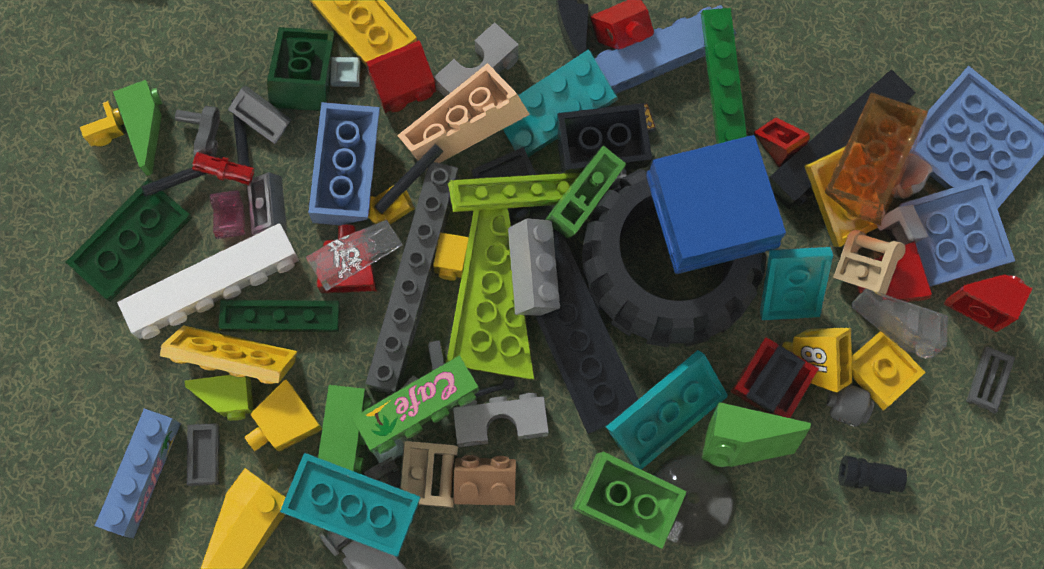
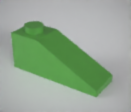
(142, 120)
(585, 192)

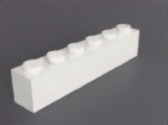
(208, 282)

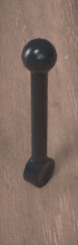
(507, 384)

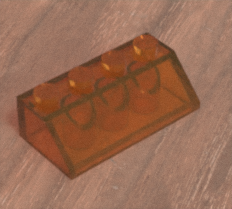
(876, 157)

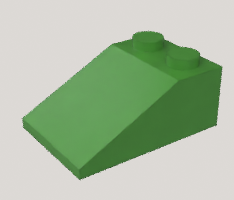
(749, 436)
(629, 499)

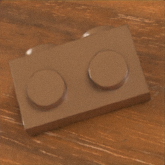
(484, 480)

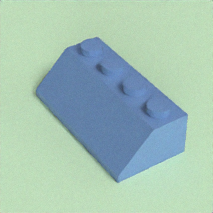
(343, 164)

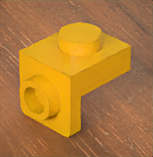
(104, 130)
(398, 209)

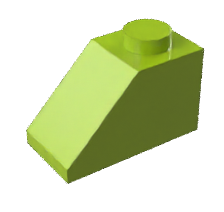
(225, 394)

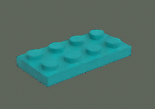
(568, 89)
(667, 410)
(350, 504)

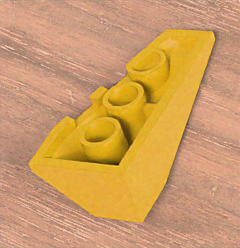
(244, 523)

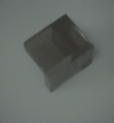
(386, 472)

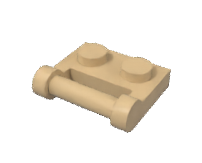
(864, 270)
(418, 472)

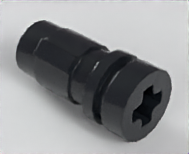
(874, 475)

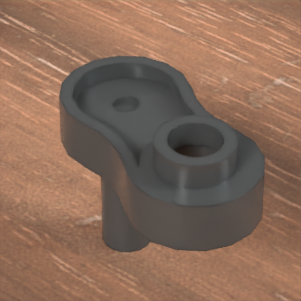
(208, 126)

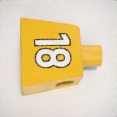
(829, 351)

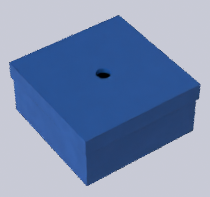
(715, 204)

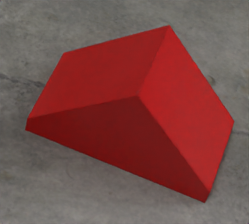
(781, 139)

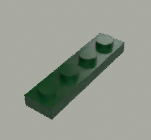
(279, 316)

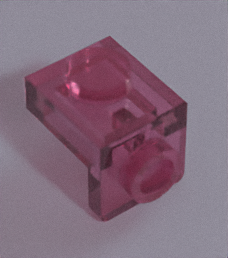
(228, 214)

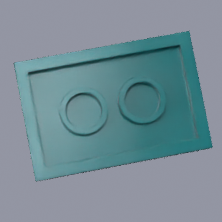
(795, 283)

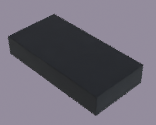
(775, 379)

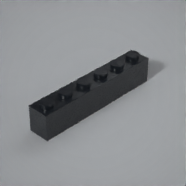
(791, 180)

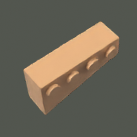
(465, 116)

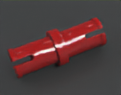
(223, 168)

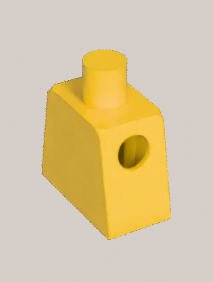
(282, 420)

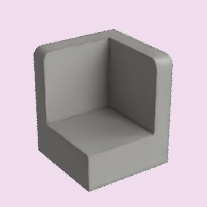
(904, 224)

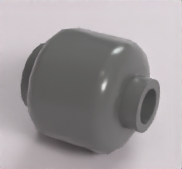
(850, 405)

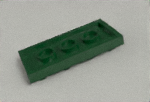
(128, 241)

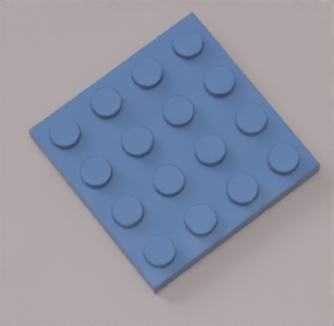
(980, 135)

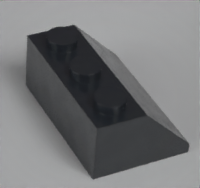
(617, 128)

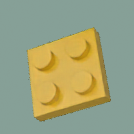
(884, 370)

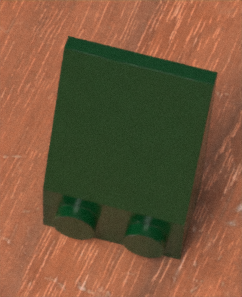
(300, 69)

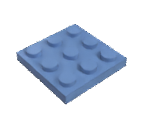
(961, 232)

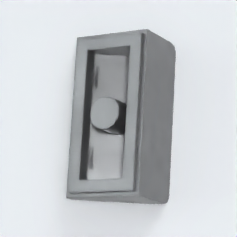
(266, 202)

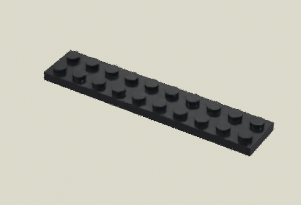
(575, 329)

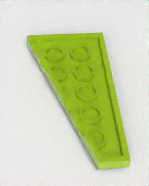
(485, 320)

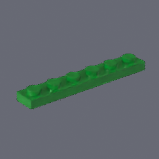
(723, 74)

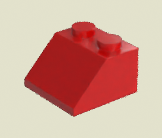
(401, 77)
(991, 301)
(754, 367)

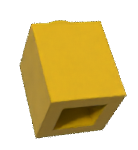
(450, 256)

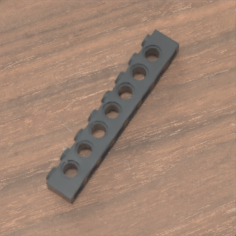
(412, 281)

